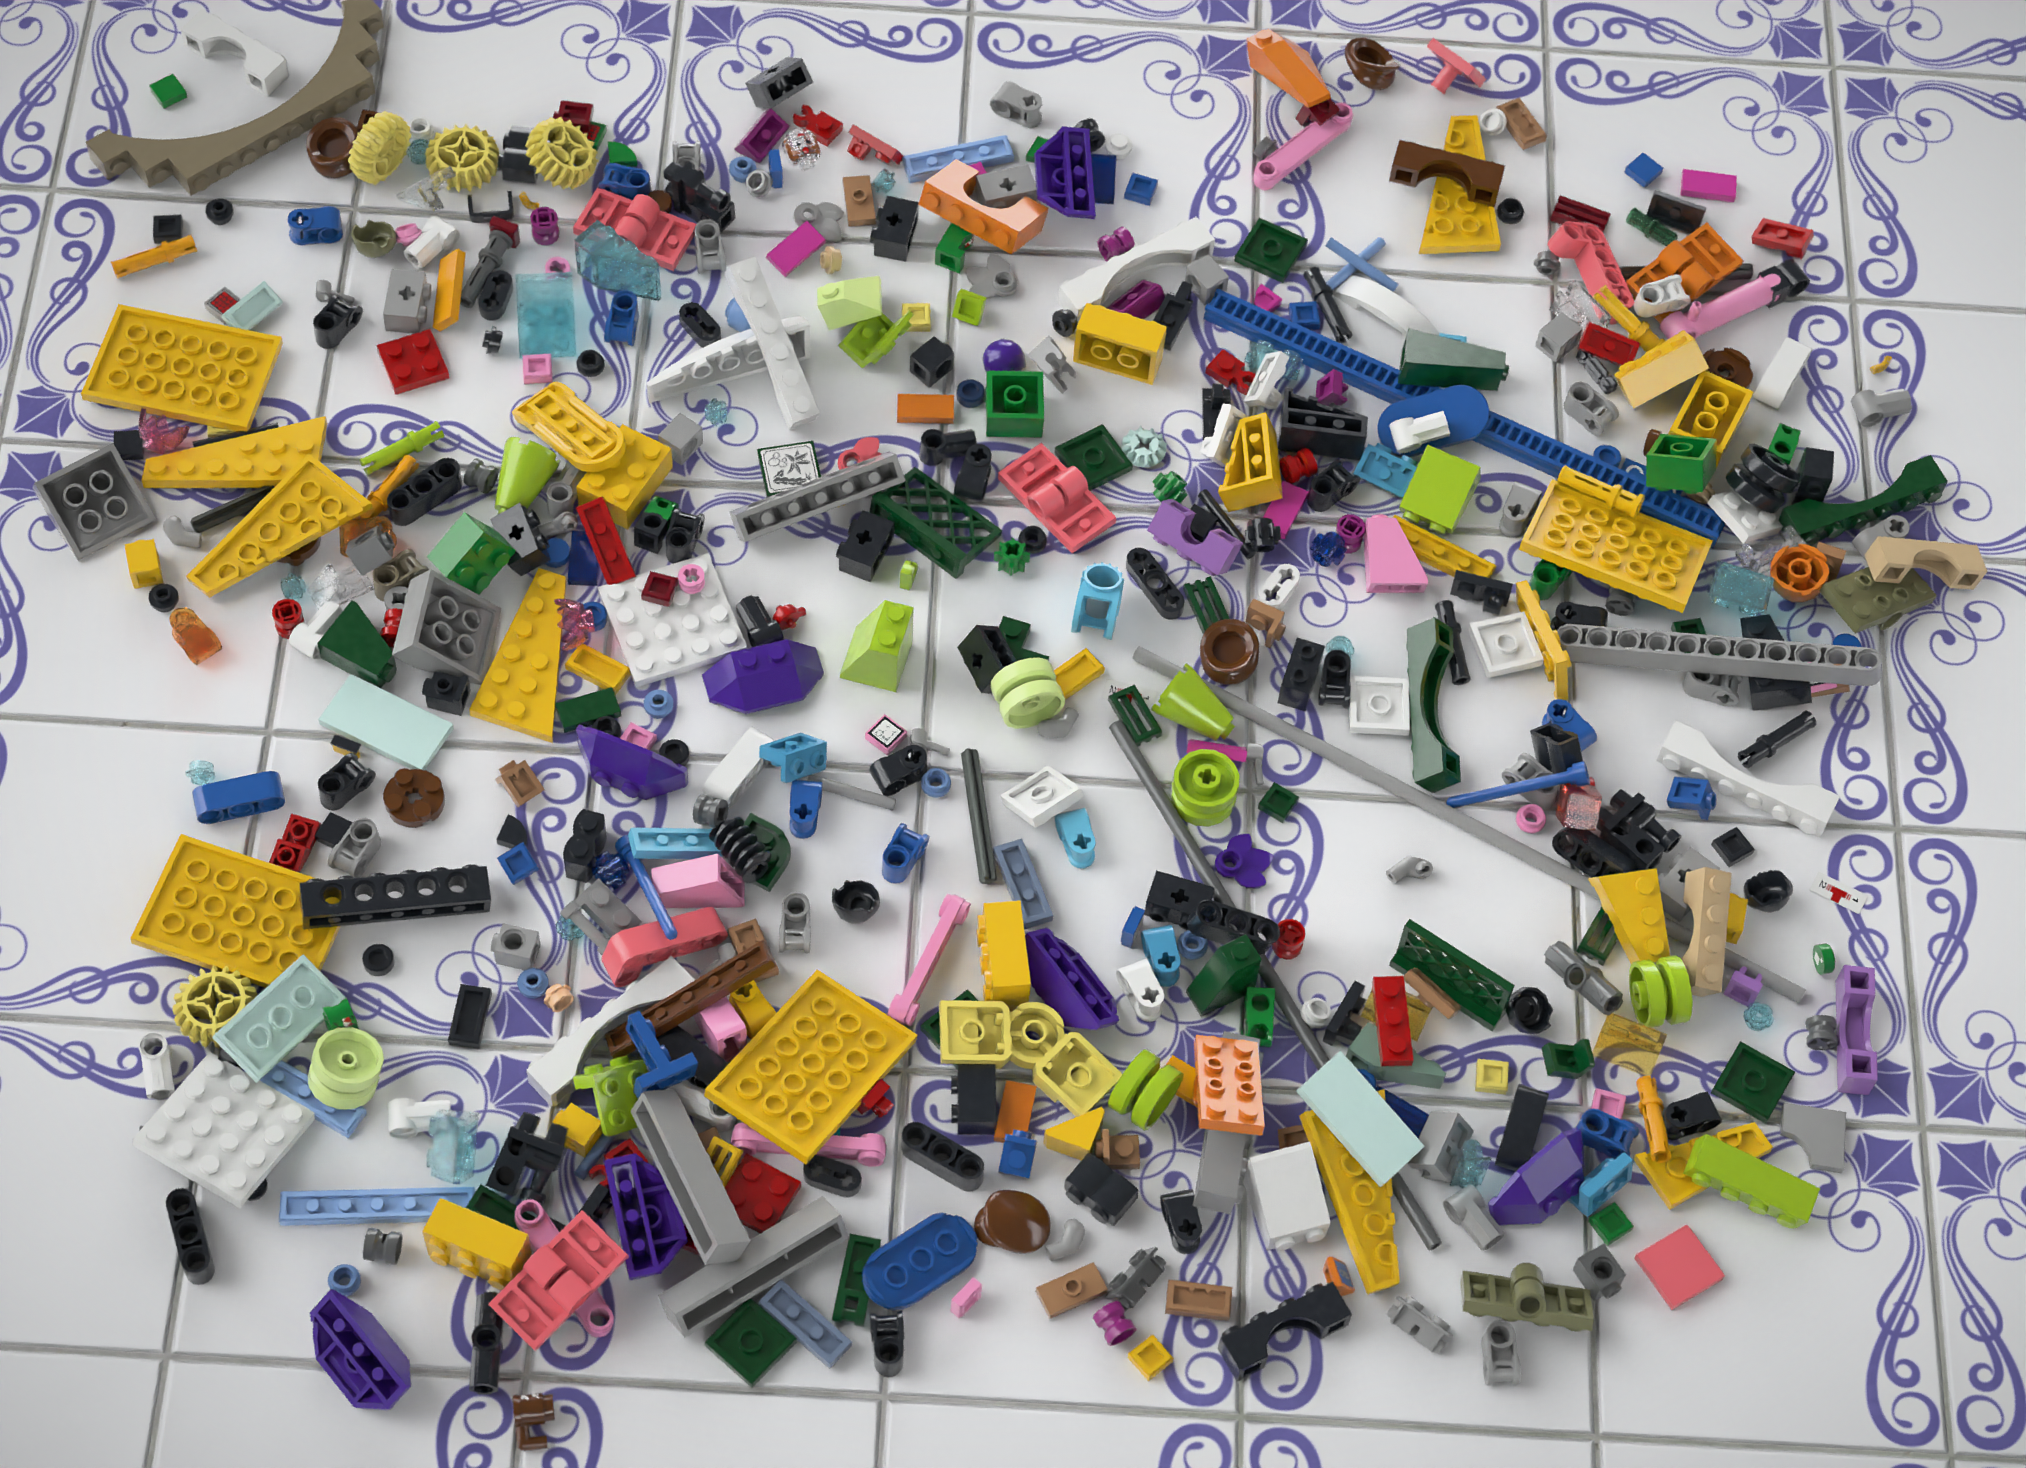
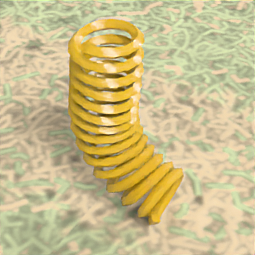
(532, 204)
(1883, 365)

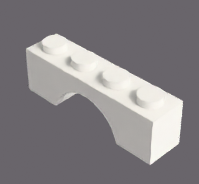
(211, 36)

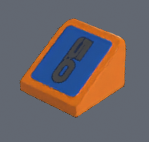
(1337, 1271)

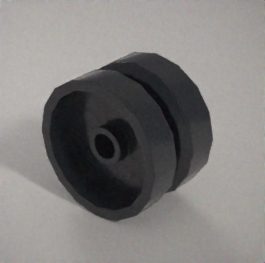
(1762, 478)

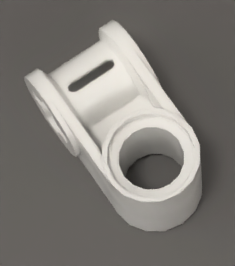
(1665, 294)
(1142, 989)

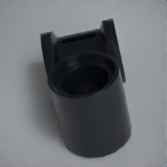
(335, 321)
(974, 474)
(1331, 486)
(683, 532)
(1579, 615)
(1335, 684)
(898, 770)
(348, 778)
(1691, 1116)
(1182, 1219)
(887, 1337)

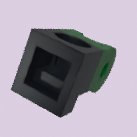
(654, 524)

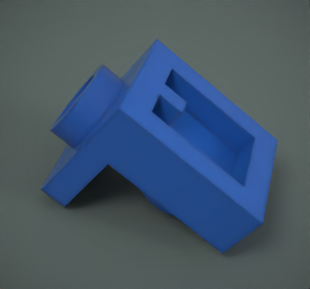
(1692, 795)
(1018, 1154)

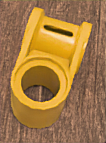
(753, 1010)

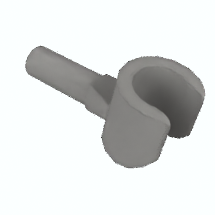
(324, 292)
(918, 737)
(1255, 753)
(725, 953)

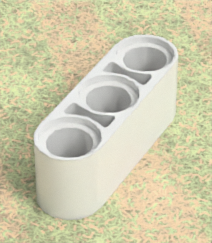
(1782, 373)
(738, 768)

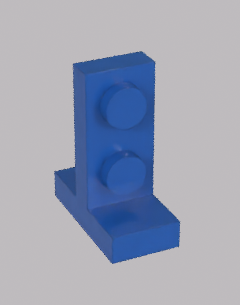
(657, 1058)

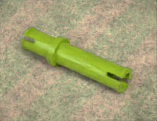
(405, 446)

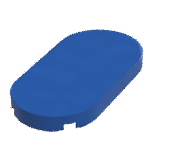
(1462, 406)
(919, 1261)

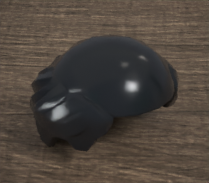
(1768, 891)

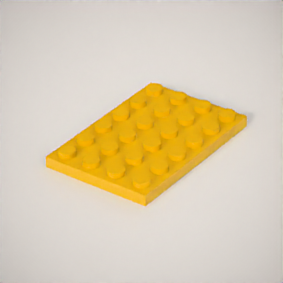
(182, 368)
(1611, 547)
(230, 913)
(810, 1066)

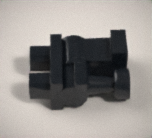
(695, 197)
(1628, 830)
(528, 1150)

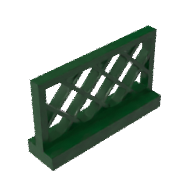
(921, 533)
(1481, 1003)

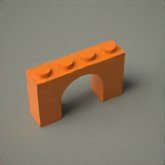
(1006, 228)

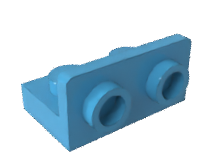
(1386, 470)
(796, 755)
(1603, 1183)

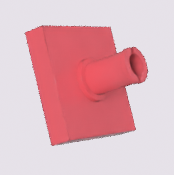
(1453, 66)

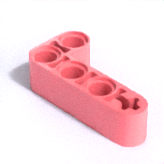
(1593, 258)
(647, 944)

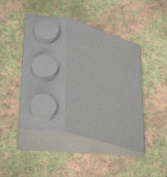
(94, 501)
(446, 628)

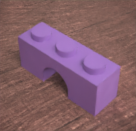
(1172, 528)

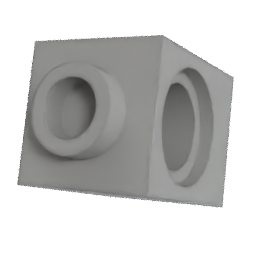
(1206, 278)
(1558, 337)
(683, 437)
(521, 958)

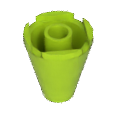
(523, 473)
(1194, 706)

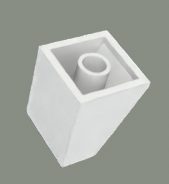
(1287, 1196)

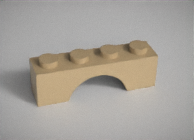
(1954, 563)
(1708, 897)

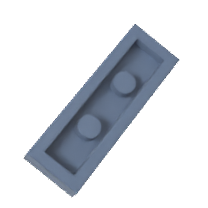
(1023, 882)
(805, 1323)

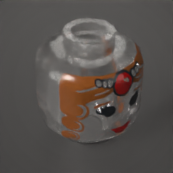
(801, 148)

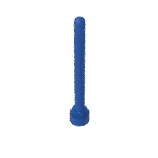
(1574, 775)
(623, 847)

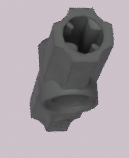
(1583, 978)

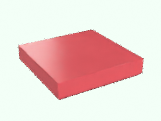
(1679, 1267)

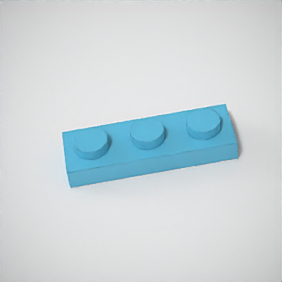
(671, 843)

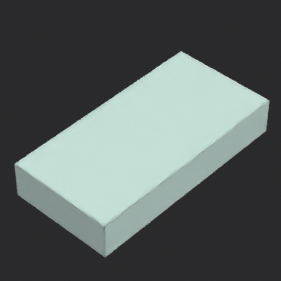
(252, 307)

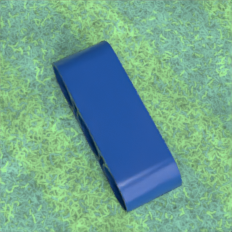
(238, 797)

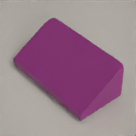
(762, 136)
(1139, 300)

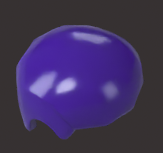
(1004, 356)

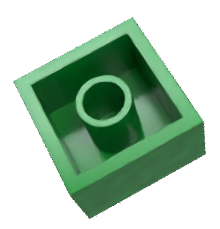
(1014, 404)
(1681, 463)
(471, 553)

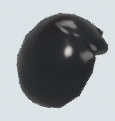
(855, 901)
(1529, 1010)

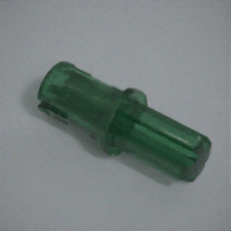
(1650, 227)

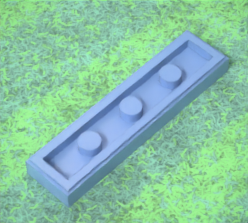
(987, 151)
(295, 1086)

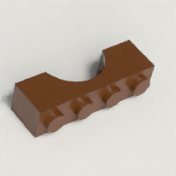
(1419, 162)

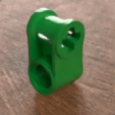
(1548, 578)

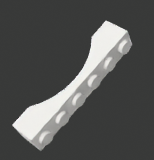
(1173, 248)
(784, 368)
(1800, 805)
(554, 1072)

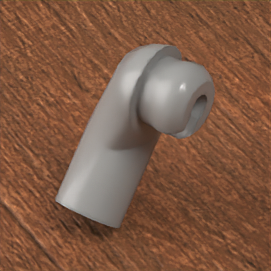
(564, 522)
(178, 535)
(1058, 727)

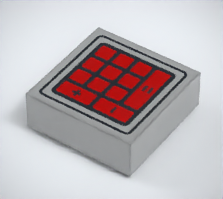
(221, 302)

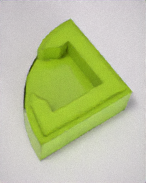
(908, 574)

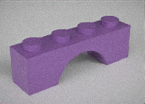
(1853, 1015)

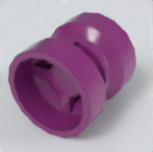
(544, 226)
(1115, 244)
(1351, 529)
(1113, 1322)

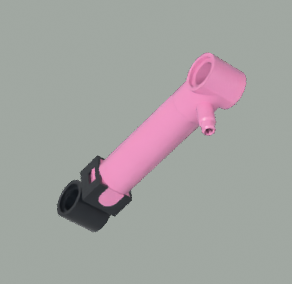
(1768, 289)

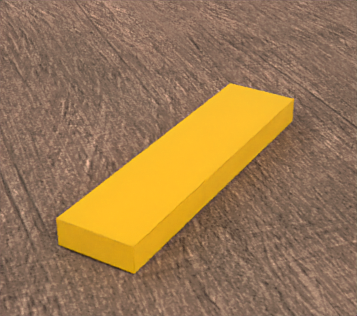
(1442, 553)

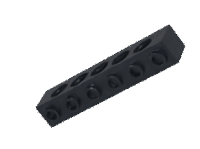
(383, 908)

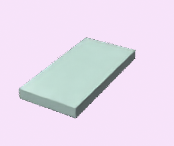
(386, 723)
(278, 1018)
(1360, 1118)

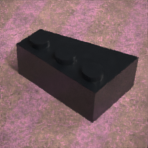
(1320, 428)
(1770, 692)

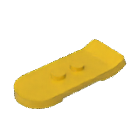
(572, 428)

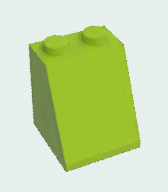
(1440, 490)
(880, 647)

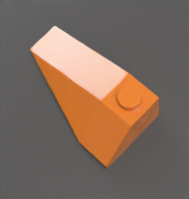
(1287, 67)

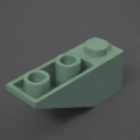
(1365, 1055)

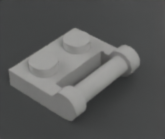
(604, 909)

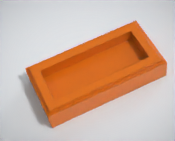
(925, 408)
(1015, 1109)

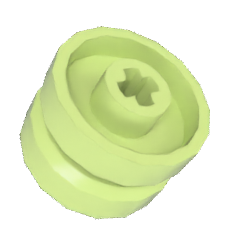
(1027, 693)
(345, 1068)

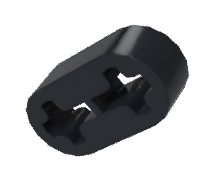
(490, 293)
(704, 321)
(831, 1177)

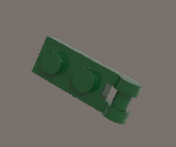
(851, 1284)

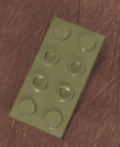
(1871, 603)
(1526, 1299)

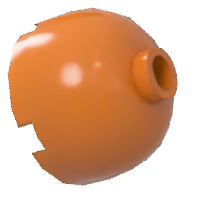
(1799, 572)

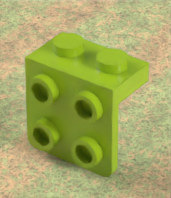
(874, 338)
(613, 1092)

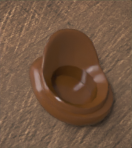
(1370, 63)
(330, 145)
(1229, 651)
(1013, 1222)

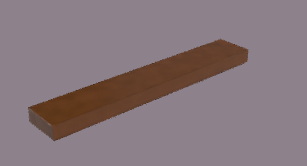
(697, 995)

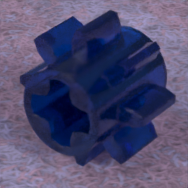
(1328, 549)
(611, 869)

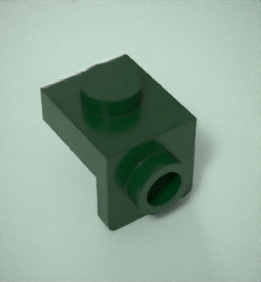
(1568, 1060)

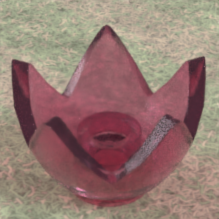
(157, 435)
(576, 621)

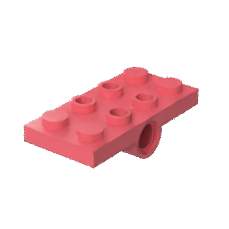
(640, 222)
(1057, 497)
(558, 1280)

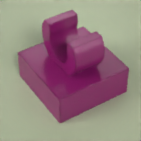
(1330, 389)

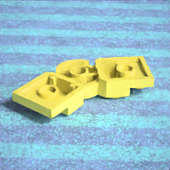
(1061, 1063)

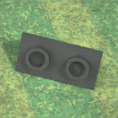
(1143, 1267)

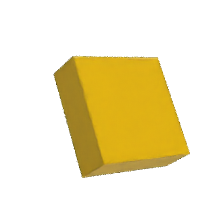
(1150, 1357)

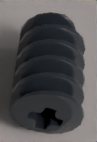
(741, 849)

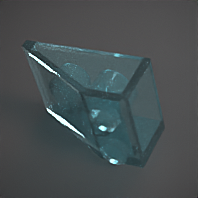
(453, 1145)

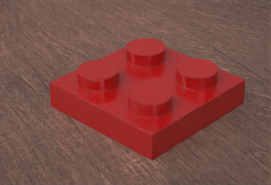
(412, 361)
(760, 1193)

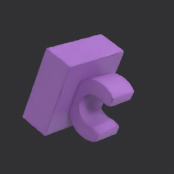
(1743, 988)

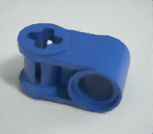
(625, 180)
(317, 224)
(622, 323)
(1570, 721)
(804, 807)
(905, 849)
(1608, 1133)

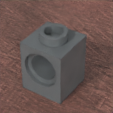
(370, 550)
(1600, 1260)

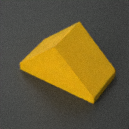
(1076, 1135)

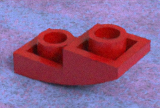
(296, 844)

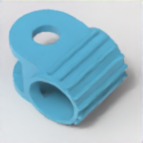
(1103, 584)

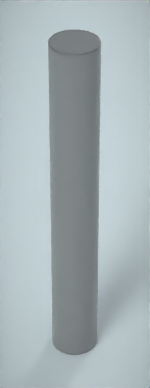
(855, 793)

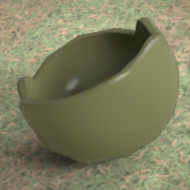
(374, 238)

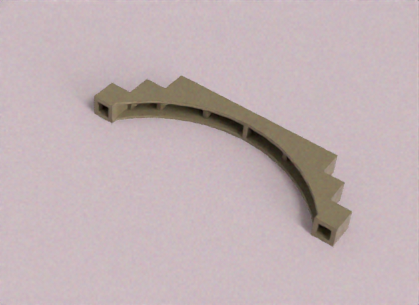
(209, 158)

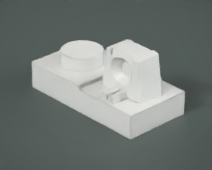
(1262, 388)
(1219, 446)

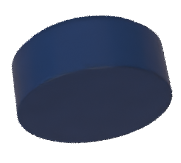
(970, 393)

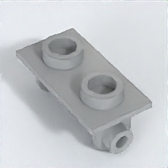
(1430, 1331)

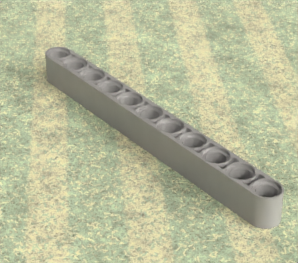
(1731, 659)

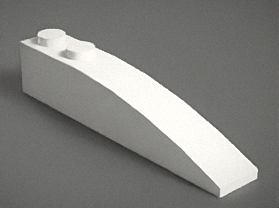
(724, 361)

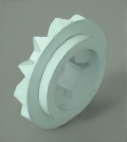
(1141, 456)

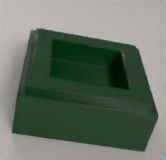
(1278, 802)

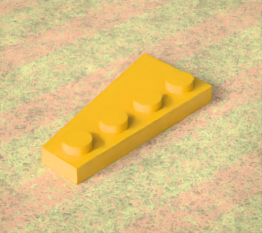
(1548, 640)
(1668, 1177)

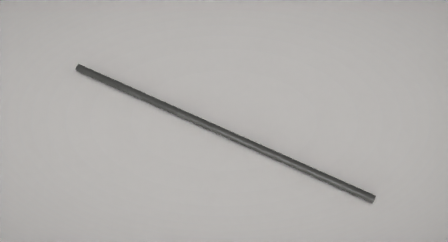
(1266, 970)

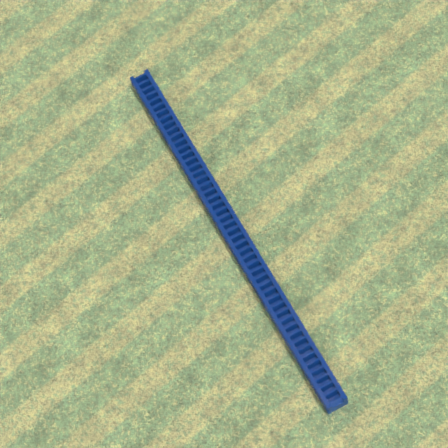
(1499, 434)

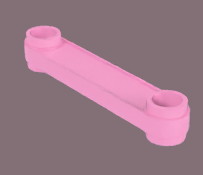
(1301, 148)
(905, 1006)
(867, 1149)
(541, 1232)

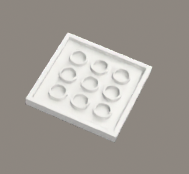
(676, 638)
(224, 1129)

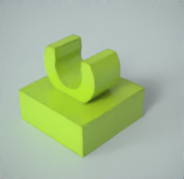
(969, 307)

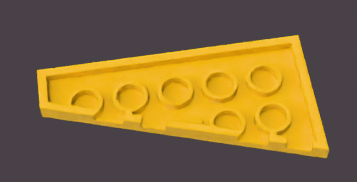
(1452, 220)
(239, 462)
(290, 516)
(525, 671)
(1359, 1205)

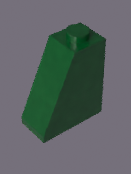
(358, 647)
(1225, 976)

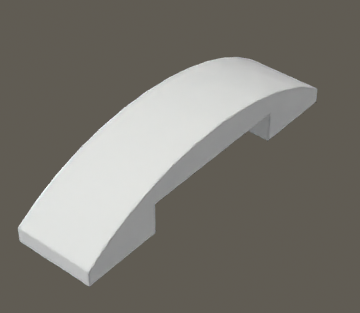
(1383, 304)

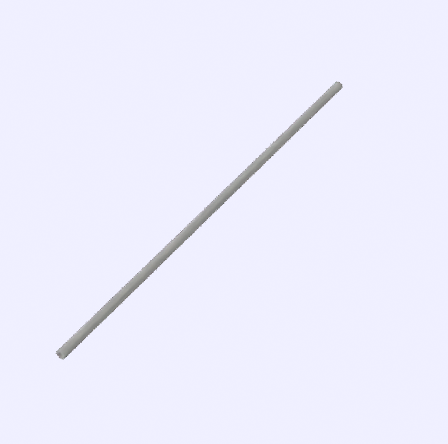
(1449, 813)

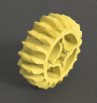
(379, 147)
(565, 148)
(469, 154)
(192, 1003)

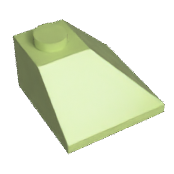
(850, 301)

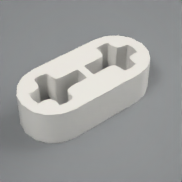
(1273, 585)

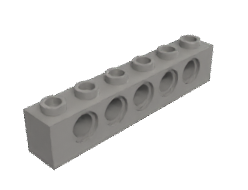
(817, 496)

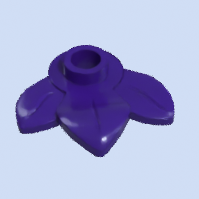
(1248, 862)

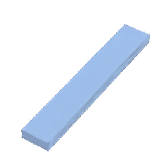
(366, 1205)

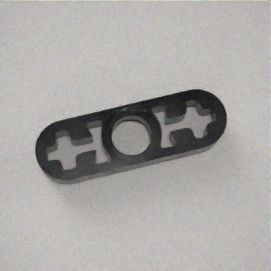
(1155, 596)

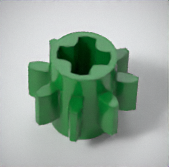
(1169, 487)
(1011, 556)

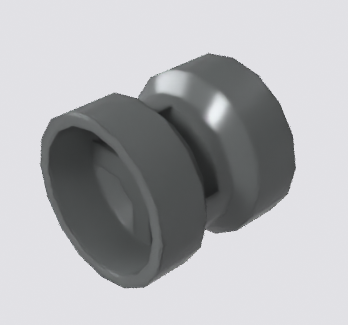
(382, 1246)

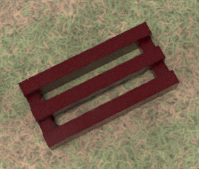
(1580, 212)

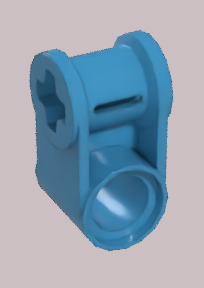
(1162, 952)

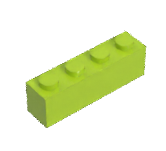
(1751, 1181)

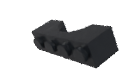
(1319, 1312)

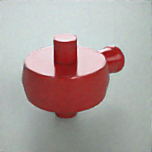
(788, 615)

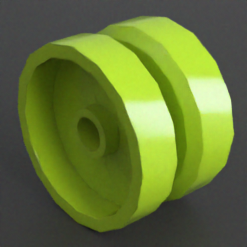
(1205, 787)
(1660, 991)
(1145, 1089)

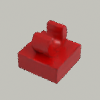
(875, 1100)

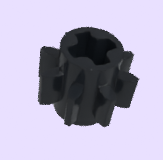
(1262, 535)

